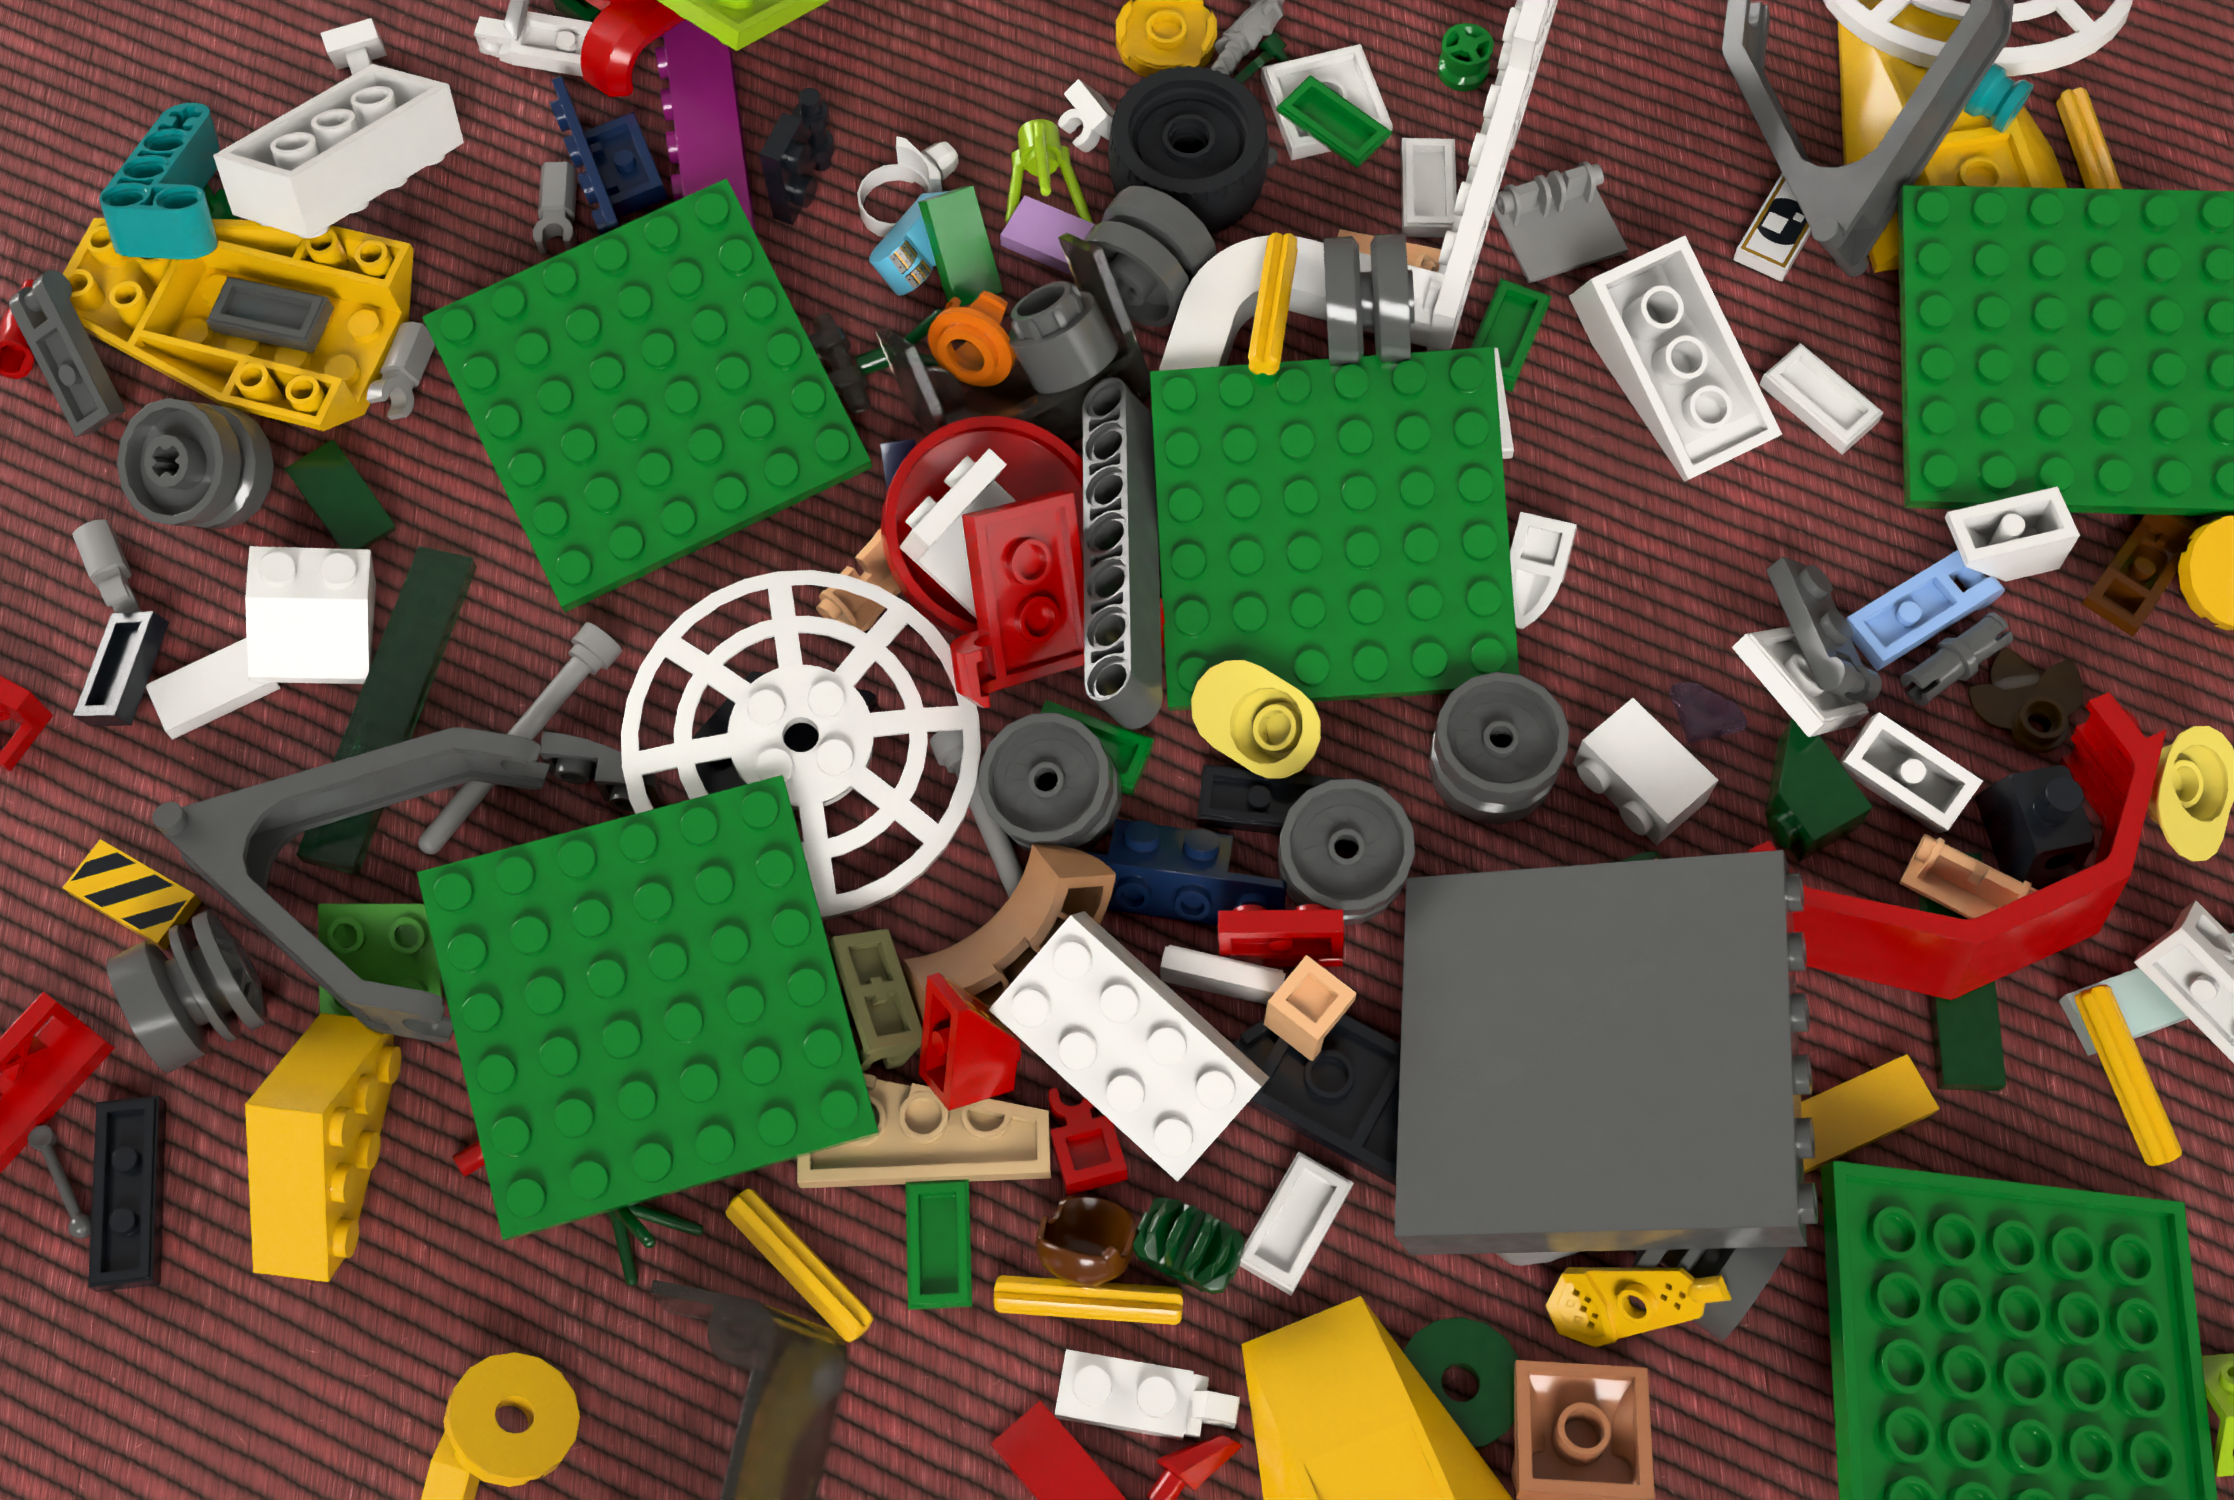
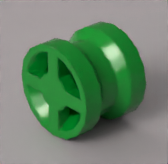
(1474, 48)

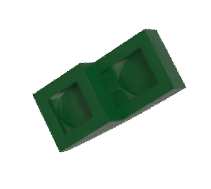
(340, 497)

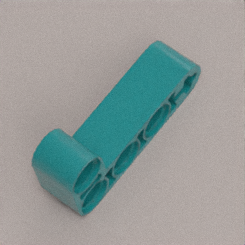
(158, 196)

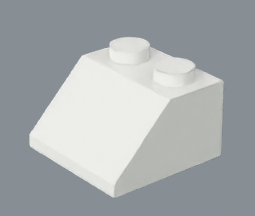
(309, 614)

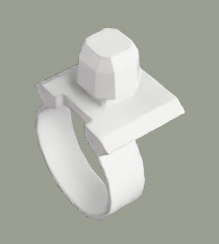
(913, 166)

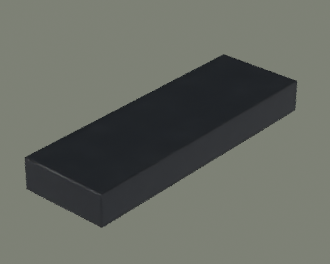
(1249, 802)
(127, 1194)

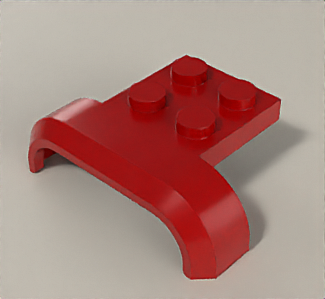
(618, 39)
(1024, 595)

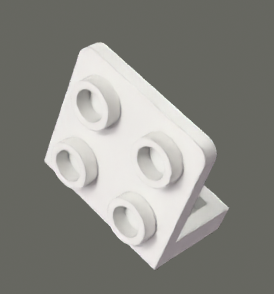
(938, 530)

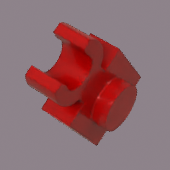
(1084, 1146)

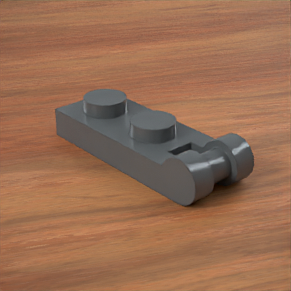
(65, 353)
(1822, 631)

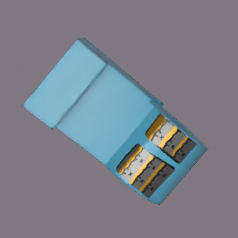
(905, 253)

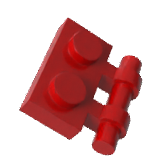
(1282, 936)

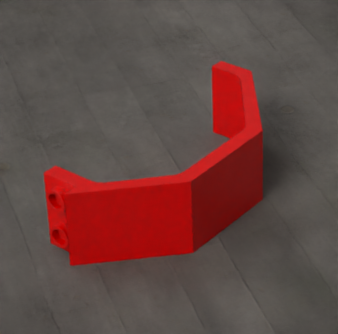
(1957, 955)

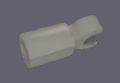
(556, 205)
(403, 369)
(106, 564)

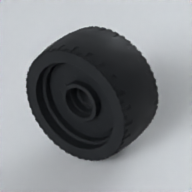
(1194, 140)

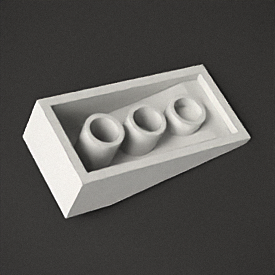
(1676, 358)

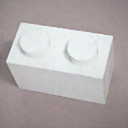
(1643, 772)
(1909, 773)

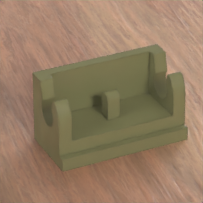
(877, 997)

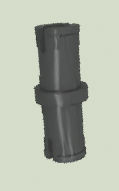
(1956, 659)

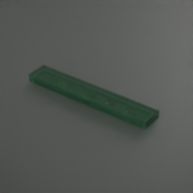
(395, 691)

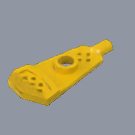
(1596, 1306)

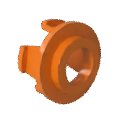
(989, 354)

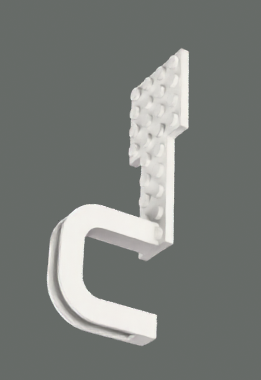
(1228, 285)

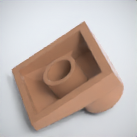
(1581, 1432)

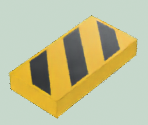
(131, 893)

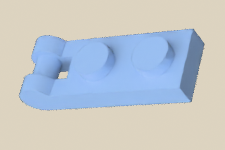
(1920, 609)

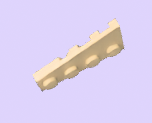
(929, 1143)

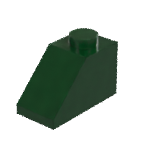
(1811, 795)

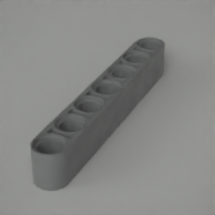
(1121, 556)

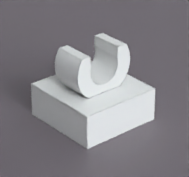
(354, 45)
(1091, 111)

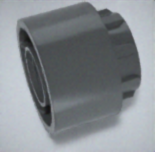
(1060, 337)

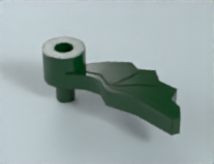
(1271, 48)

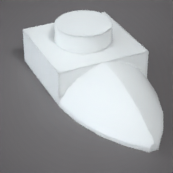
(1538, 564)

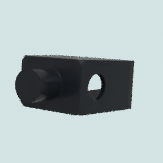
(2037, 821)

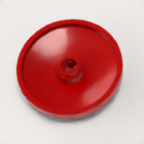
(1034, 467)

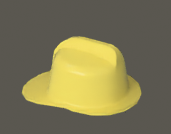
(1256, 718)
(2194, 792)

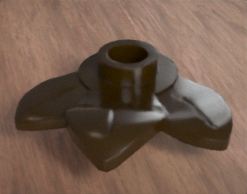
(2023, 695)

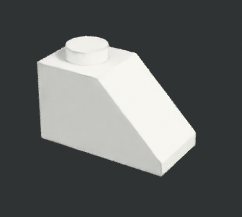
(2015, 534)

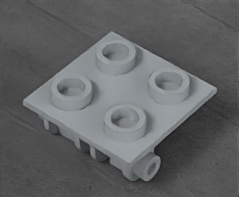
(1558, 222)

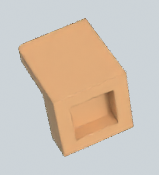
(1308, 1007)

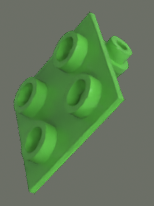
(380, 946)

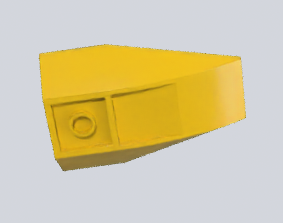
(1971, 153)
(162, 306)
(1353, 1418)

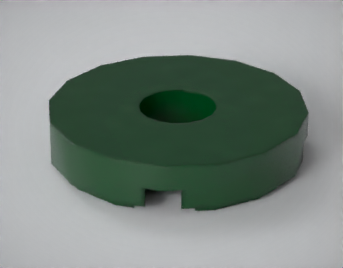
(1482, 1353)

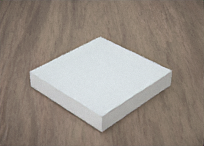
(1342, 71)
(1784, 671)

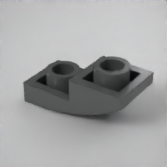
(580, 759)

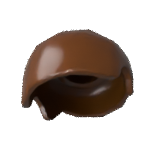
(1086, 1241)

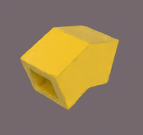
(446, 1476)

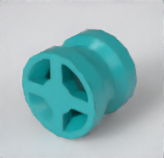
(1999, 98)

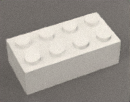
(339, 150)
(1128, 1044)

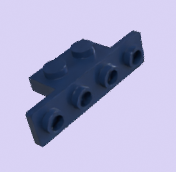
(616, 162)
(1181, 874)

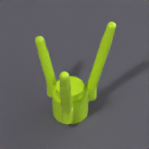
(1040, 155)

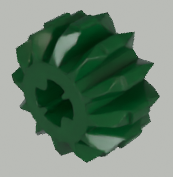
(1188, 1245)

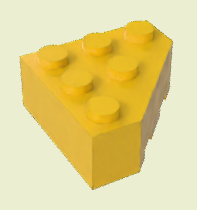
(314, 1146)

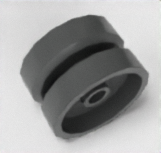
(1151, 251)
(1368, 299)
(194, 464)
(1498, 748)
(1030, 757)
(1346, 816)

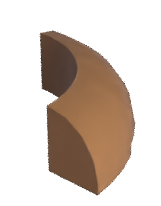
(1052, 888)

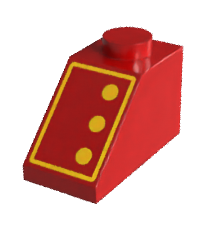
(964, 1046)

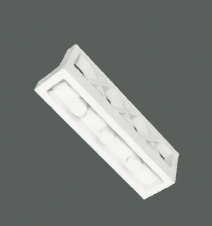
(2196, 973)

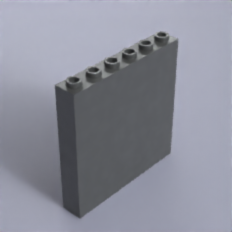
(1604, 1059)

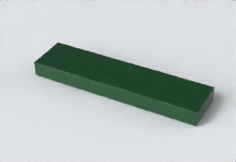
(1966, 1031)

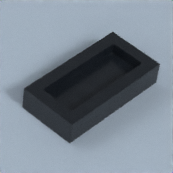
(121, 669)

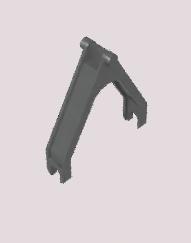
(1857, 200)
(241, 833)

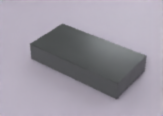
(270, 314)

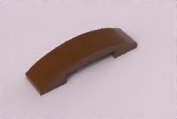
(2142, 570)

